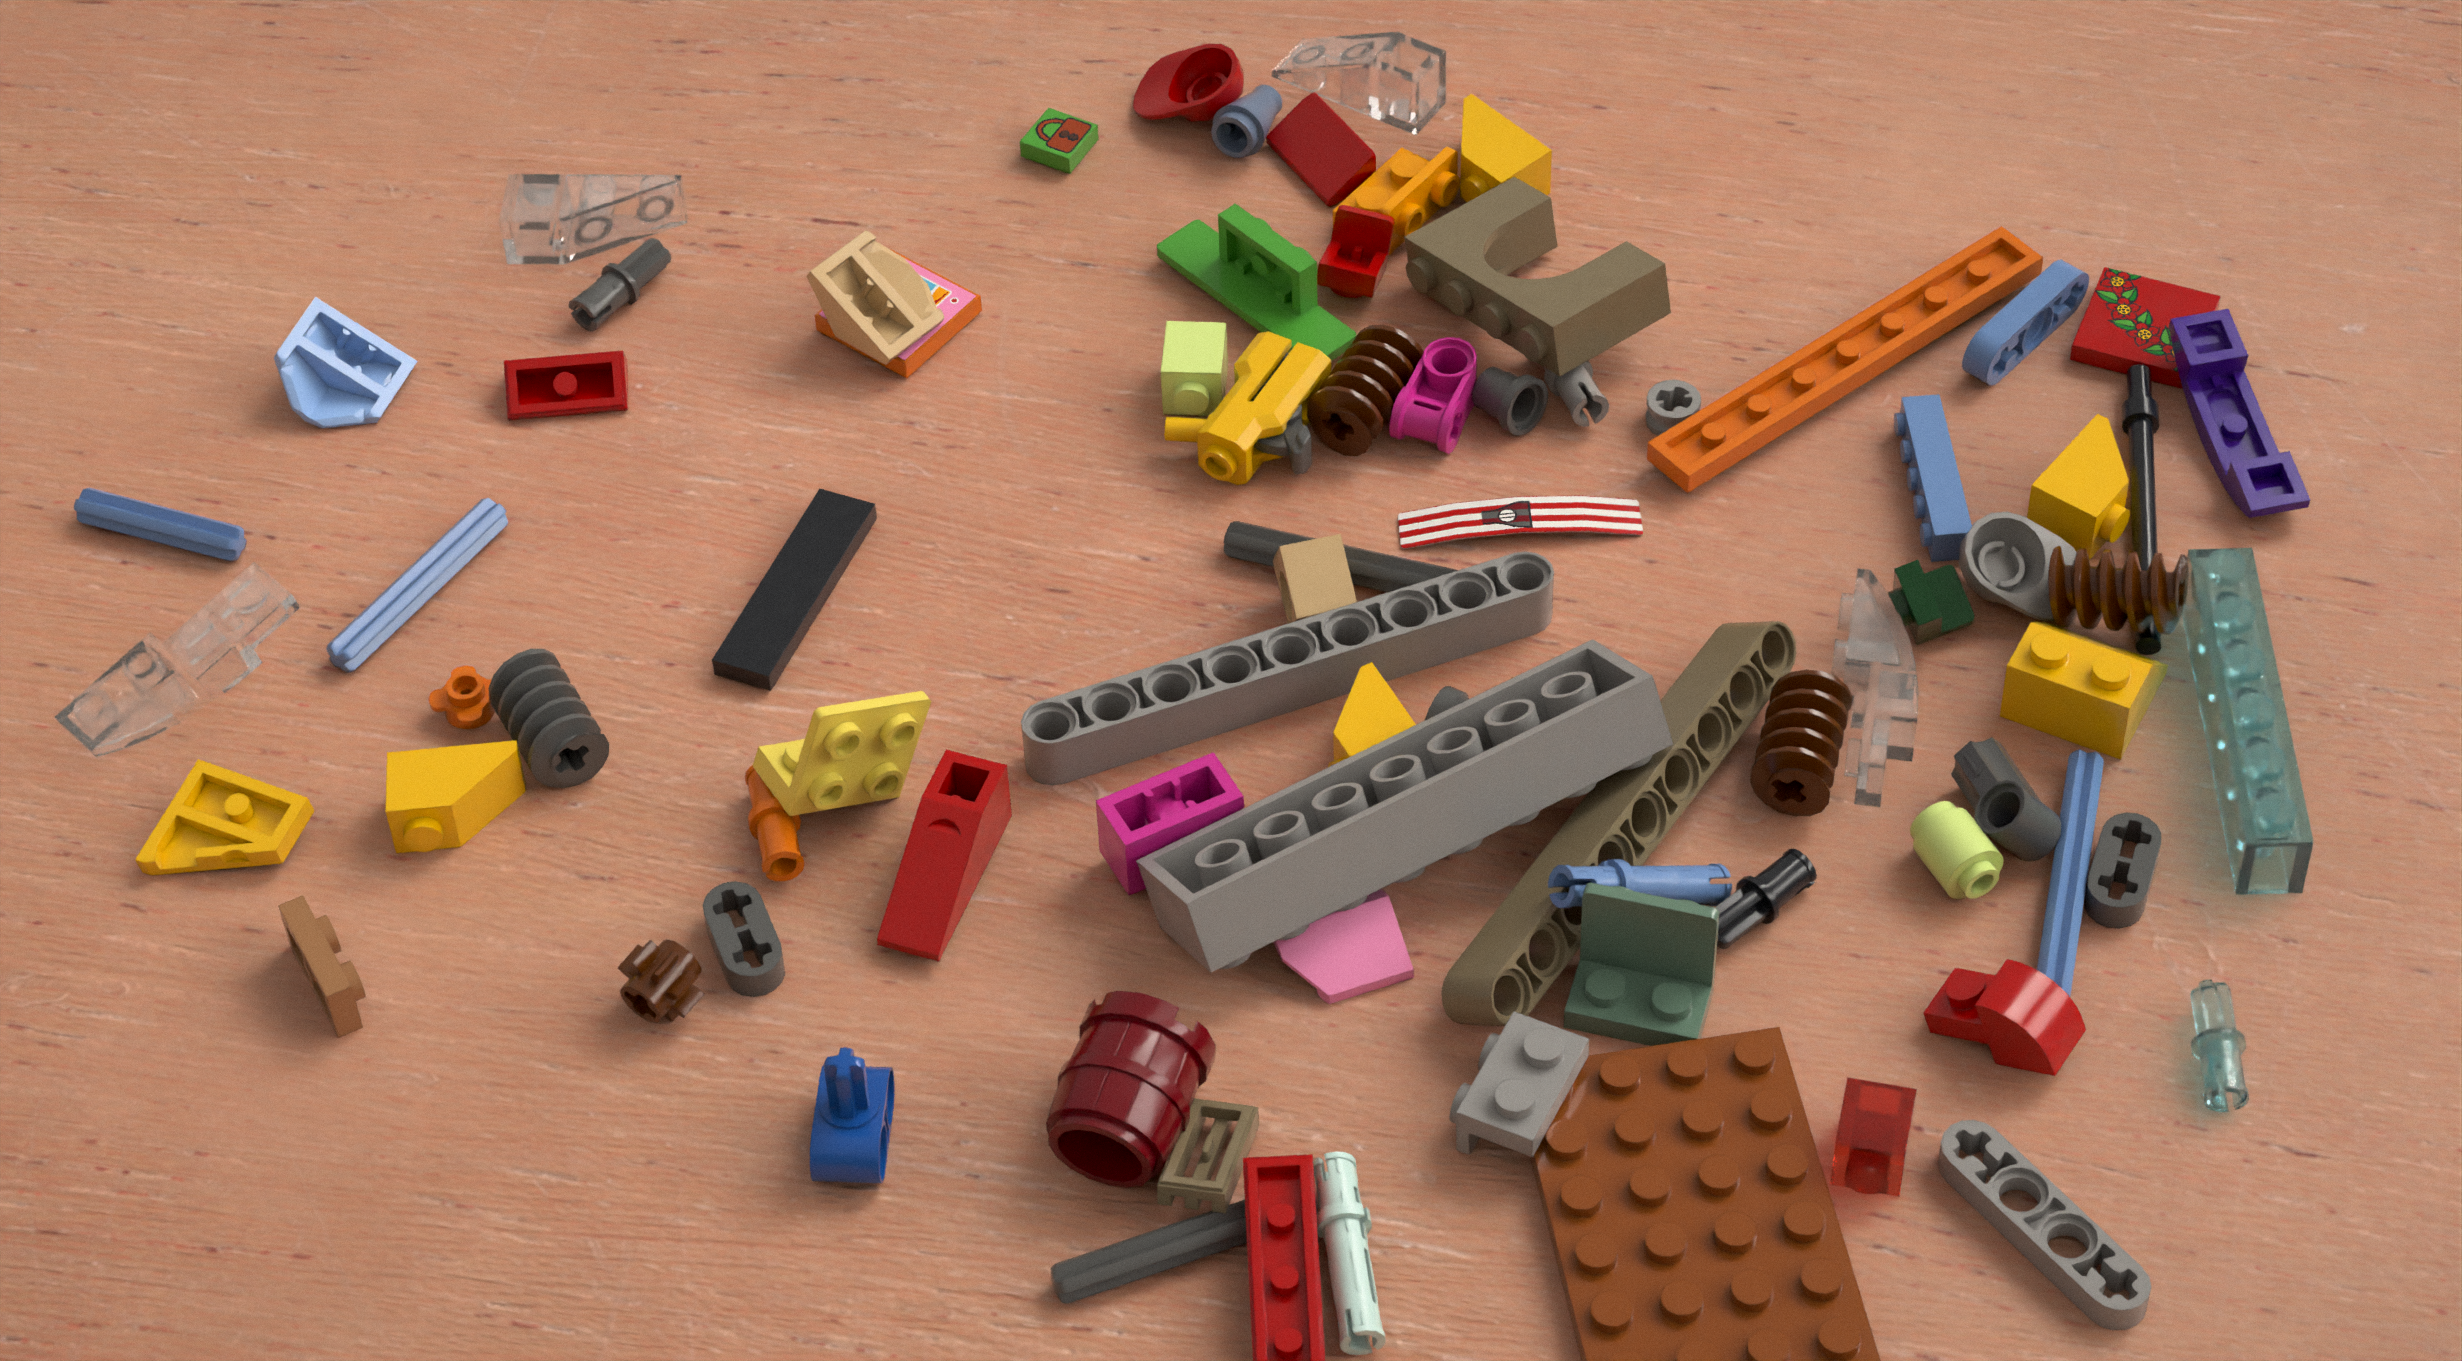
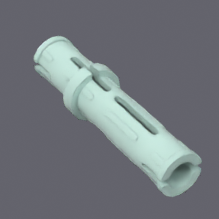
(1345, 1231)

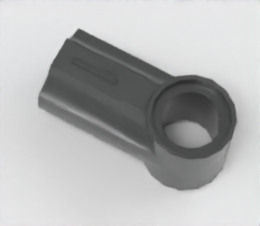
(2005, 801)

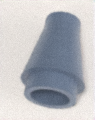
(1244, 124)

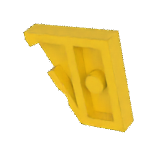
(224, 824)

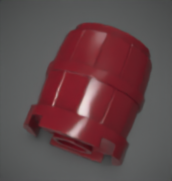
(1127, 1089)

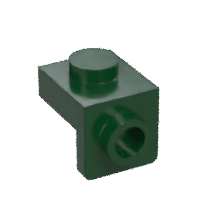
(1930, 601)

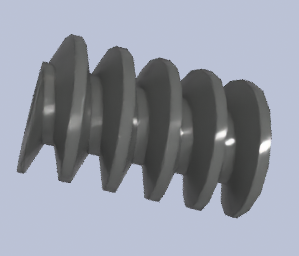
(548, 719)

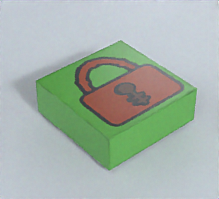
(1059, 140)

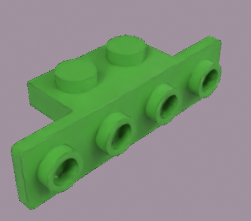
(1257, 278)

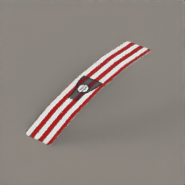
(1519, 515)

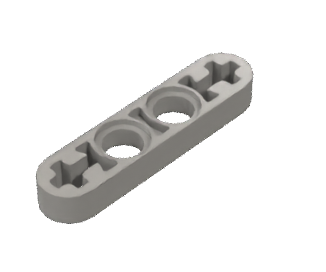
(2050, 1218)

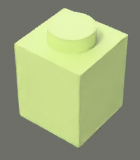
(1193, 367)

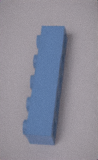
(1932, 475)

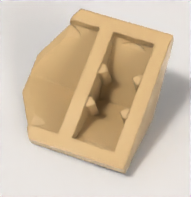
(874, 298)

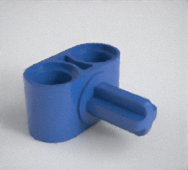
(851, 1121)

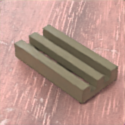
(1199, 1186)

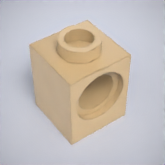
(1313, 577)

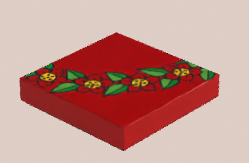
(2131, 322)

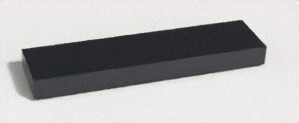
(794, 589)

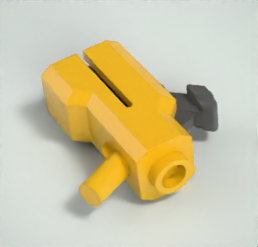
(1261, 413)

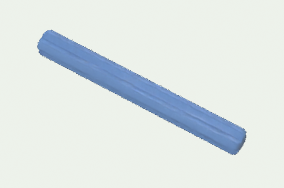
(2070, 868)

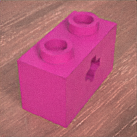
(1162, 812)

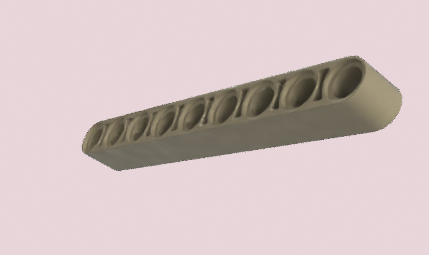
(1620, 818)

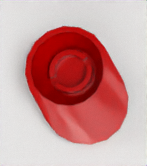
(1190, 84)

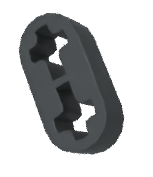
(2111, 868)
(756, 935)

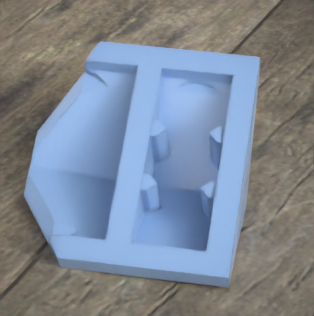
(339, 369)

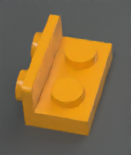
(1408, 190)

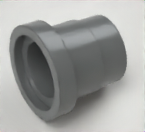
(1511, 399)

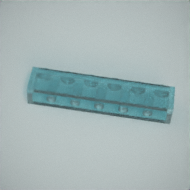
(2246, 724)

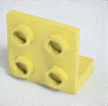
(848, 755)

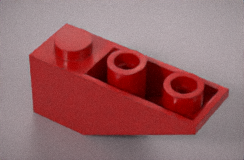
(946, 853)

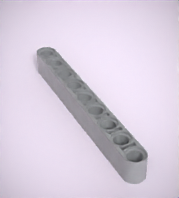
(1286, 668)

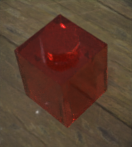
(1873, 1137)

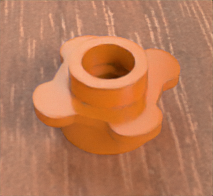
(464, 699)

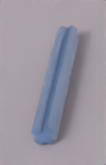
(417, 585)

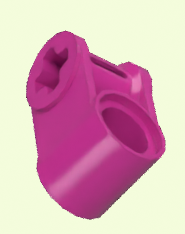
(1437, 395)

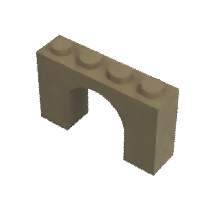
(1550, 320)

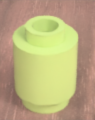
(1956, 850)

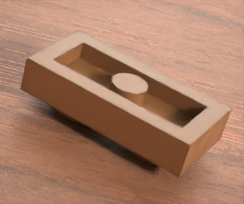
(315, 948)

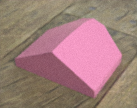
(1350, 951)

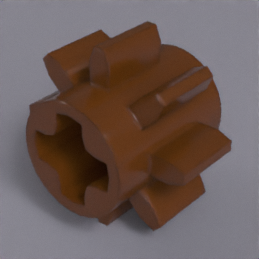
(660, 981)

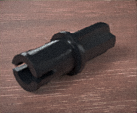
(1761, 896)

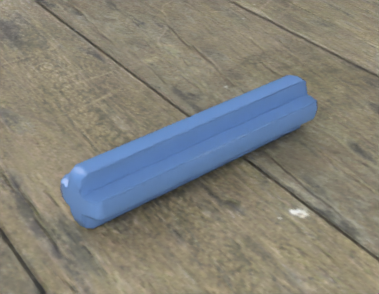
(160, 524)

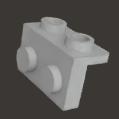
(1518, 1085)

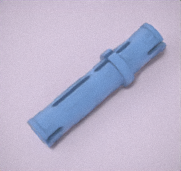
(1671, 882)

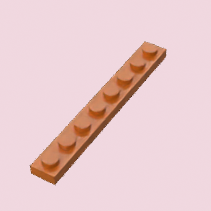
(1843, 359)

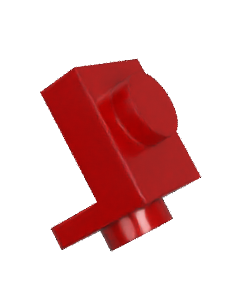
(1356, 252)

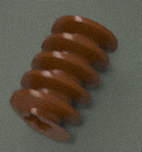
(1363, 389)
(2117, 592)
(1801, 742)

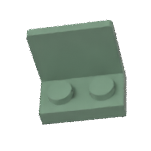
(1643, 967)

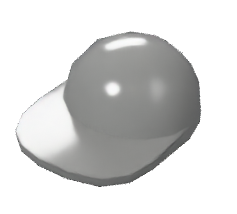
(2009, 561)

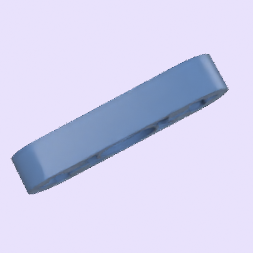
(2025, 322)

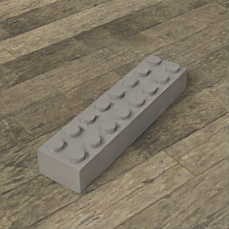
(1404, 804)

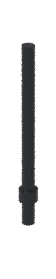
(2140, 422)

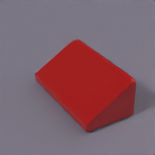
(1322, 150)
(566, 385)

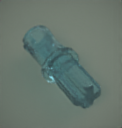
(2218, 1046)

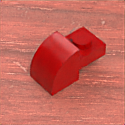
(2016, 1012)

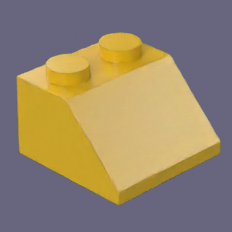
(2079, 688)

